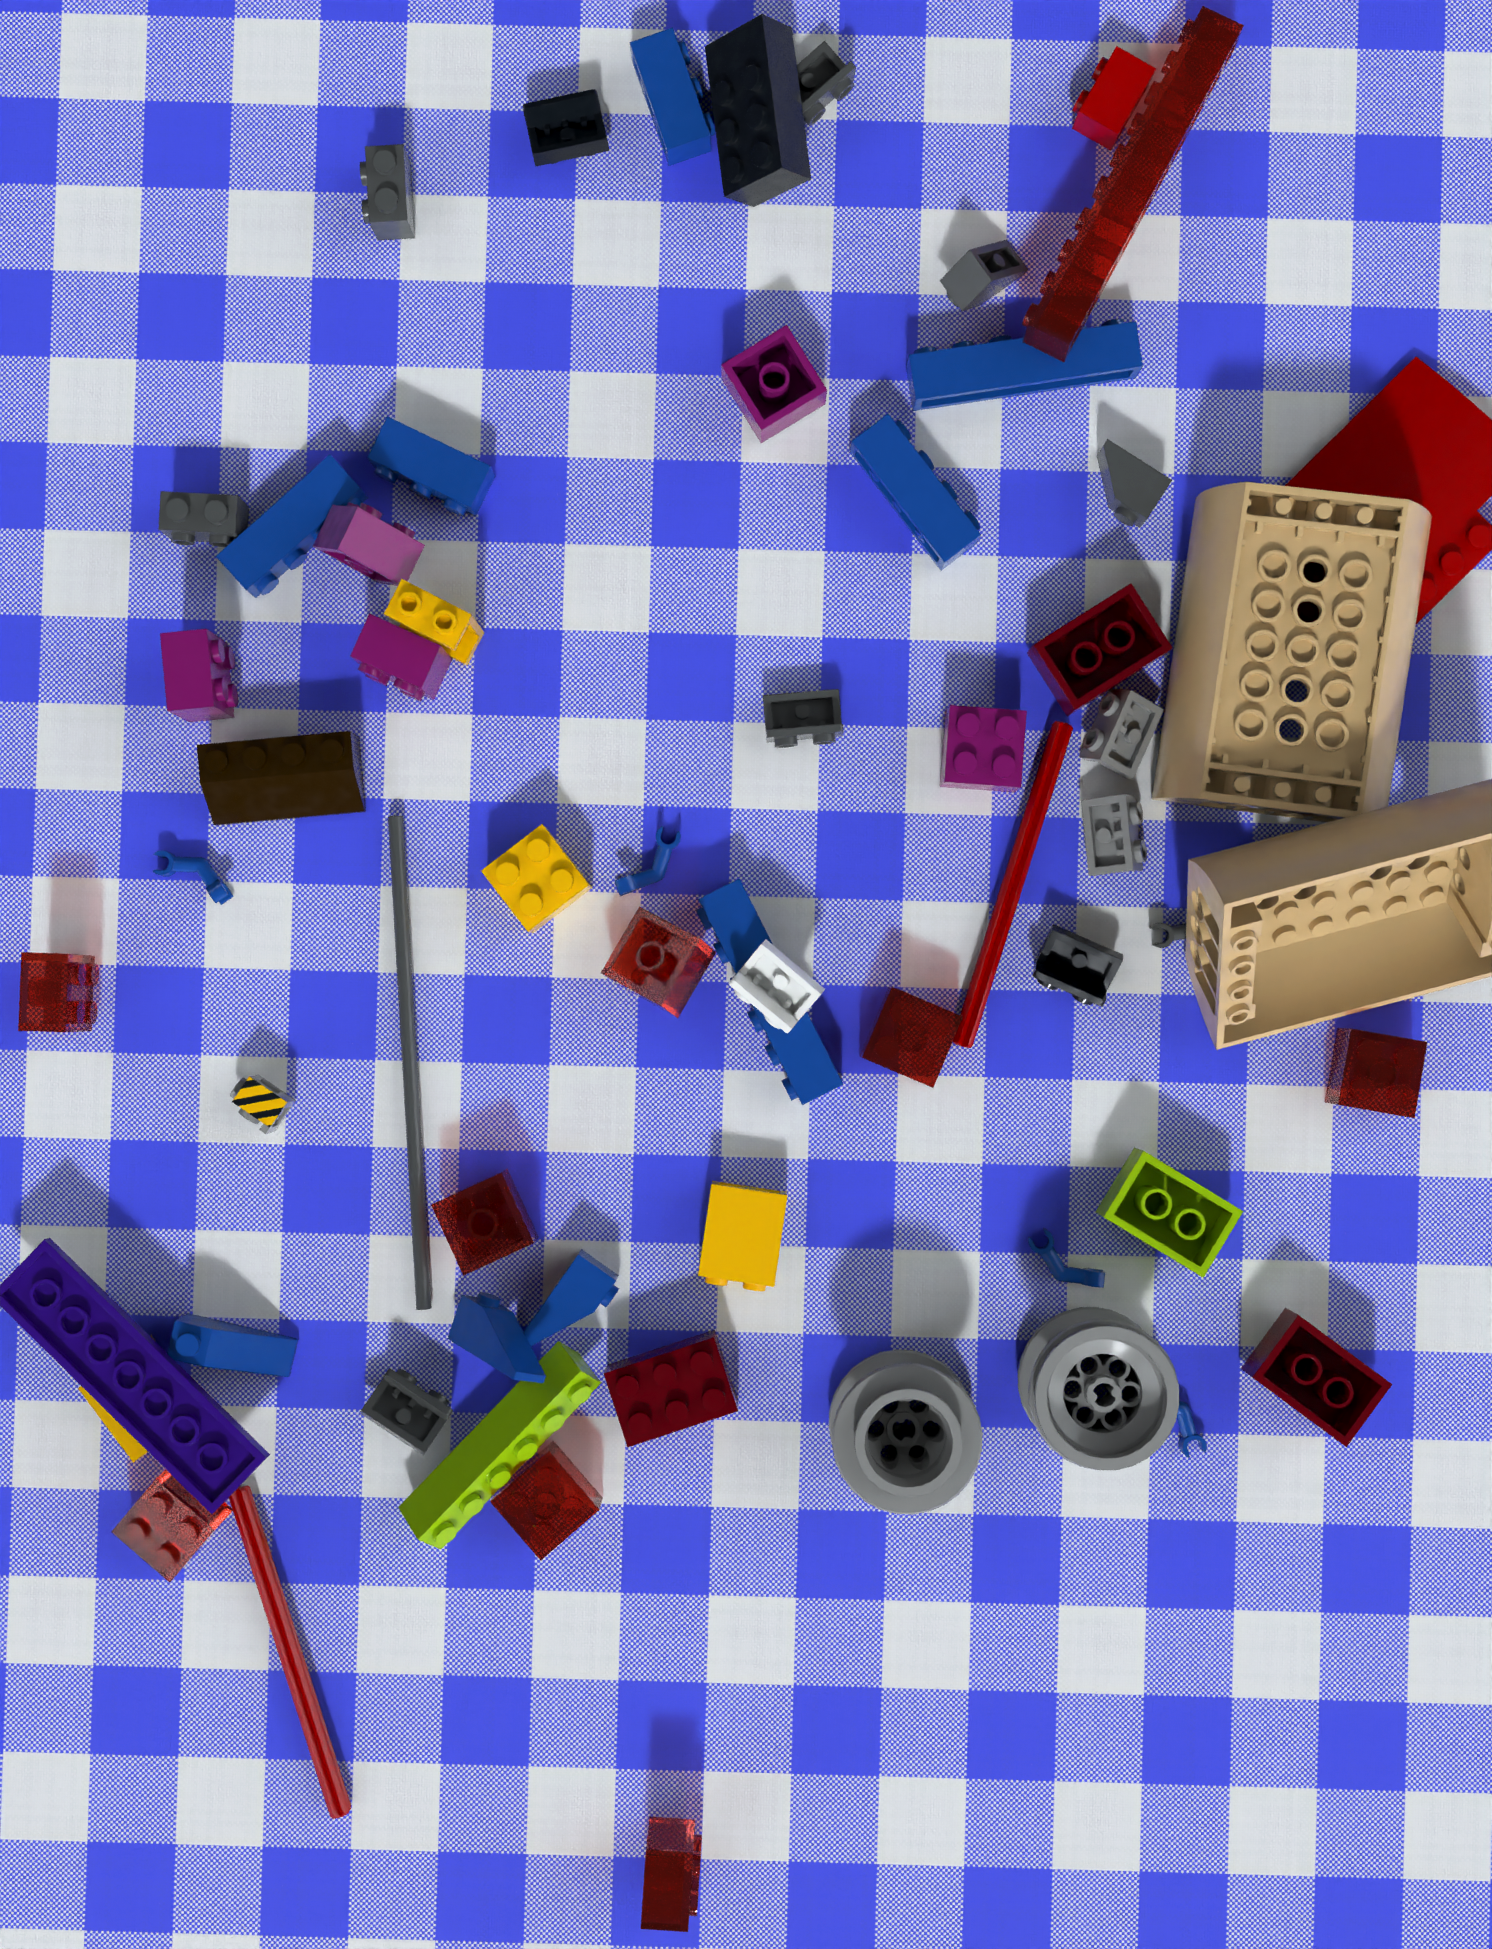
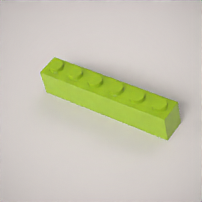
(498, 1447)

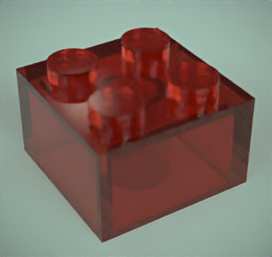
(658, 962)
(57, 992)
(911, 1036)
(1376, 1072)
(485, 1222)
(547, 1500)
(168, 1526)
(671, 1874)

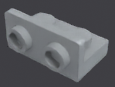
(1121, 731)
(1113, 834)

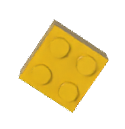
(536, 879)

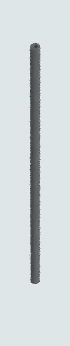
(409, 1063)

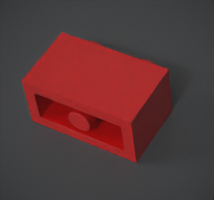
(1113, 97)

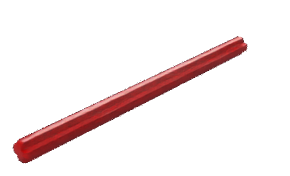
(1013, 883)
(290, 1652)

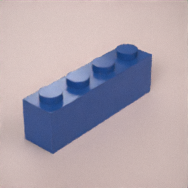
(915, 491)
(288, 528)

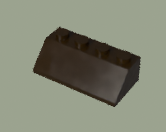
(282, 777)

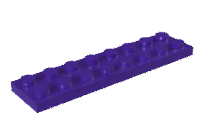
(130, 1375)

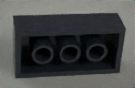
(757, 111)

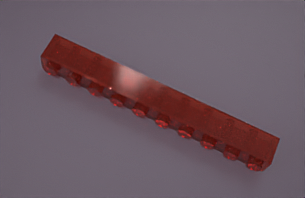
(1132, 184)

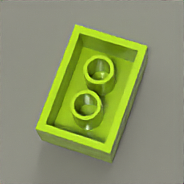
(1169, 1211)

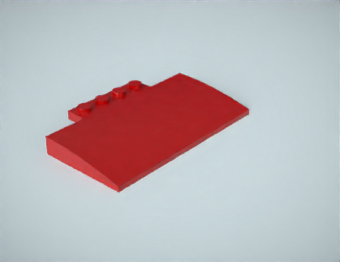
(1421, 446)

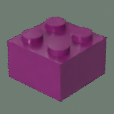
(773, 384)
(369, 544)
(402, 657)
(198, 675)
(983, 748)

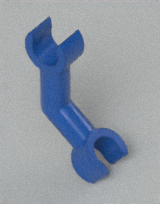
(655, 873)
(214, 885)
(1084, 1276)
(1188, 1429)

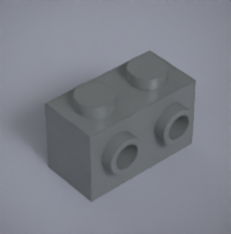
(389, 192)
(202, 517)

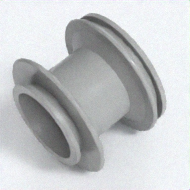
(1118, 1428)
(900, 1481)

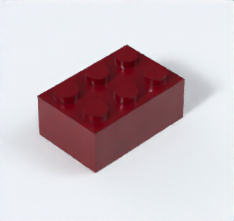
(1099, 649)
(1316, 1376)
(671, 1388)

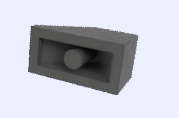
(982, 274)
(1129, 484)

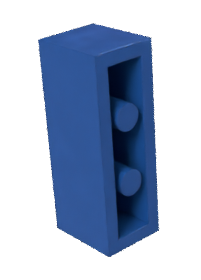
(672, 96)
(430, 468)

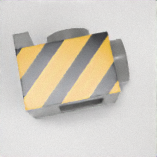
(261, 1102)

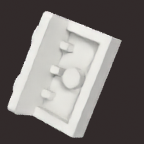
(776, 987)

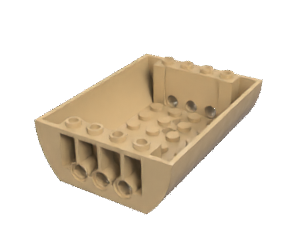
(1245, 642)
(1342, 916)

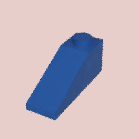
(575, 1296)
(495, 1337)
(231, 1346)

